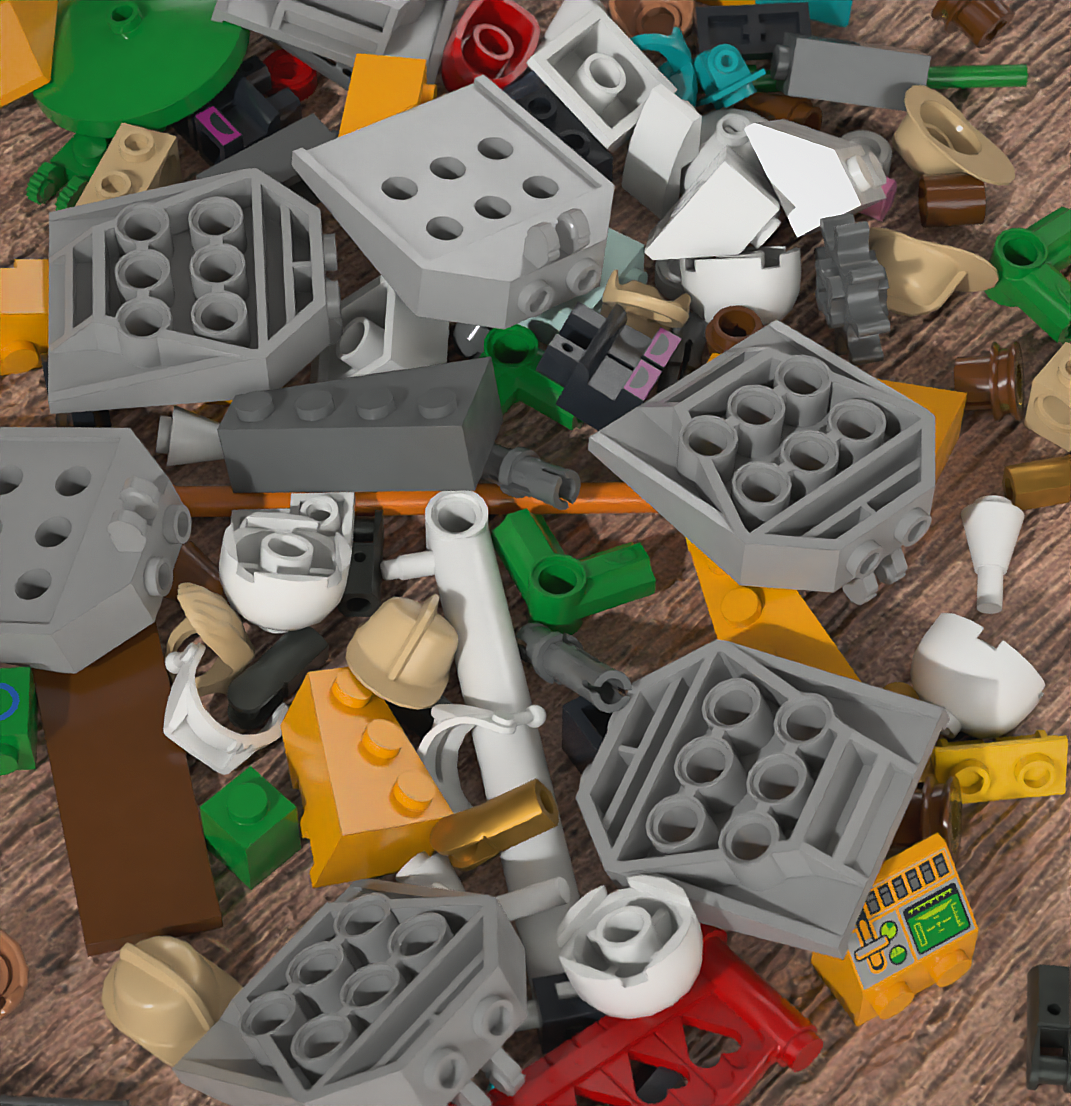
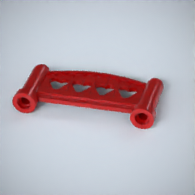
(724, 1000)

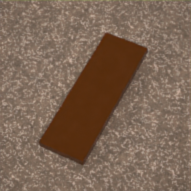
(126, 799)

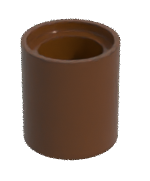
(951, 200)

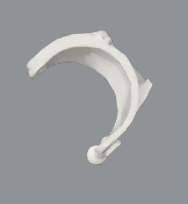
(450, 725)
(195, 729)

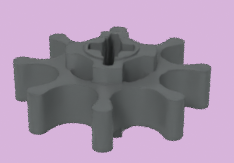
(851, 289)

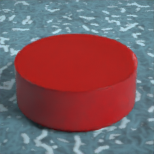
(290, 73)

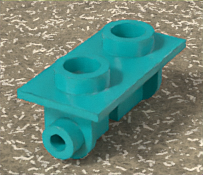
(724, 76)

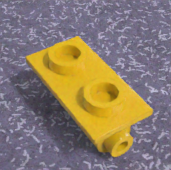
(1004, 768)

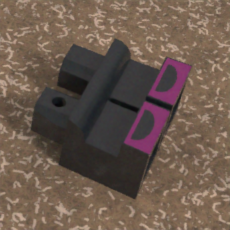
(239, 114)
(604, 364)

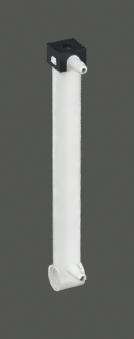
(494, 680)

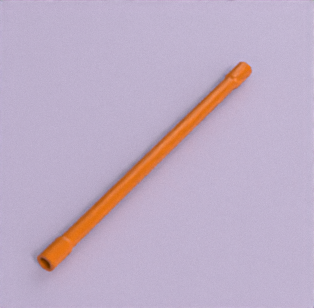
(592, 499)

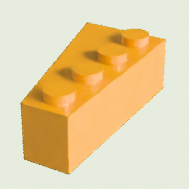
(767, 619)

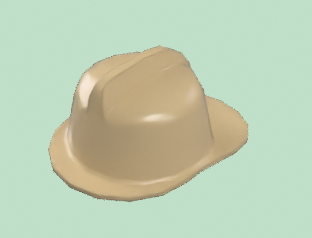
(942, 141)
(926, 272)
(404, 652)
(166, 995)

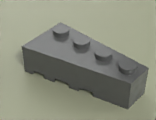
(366, 432)

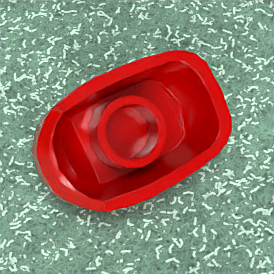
(490, 41)

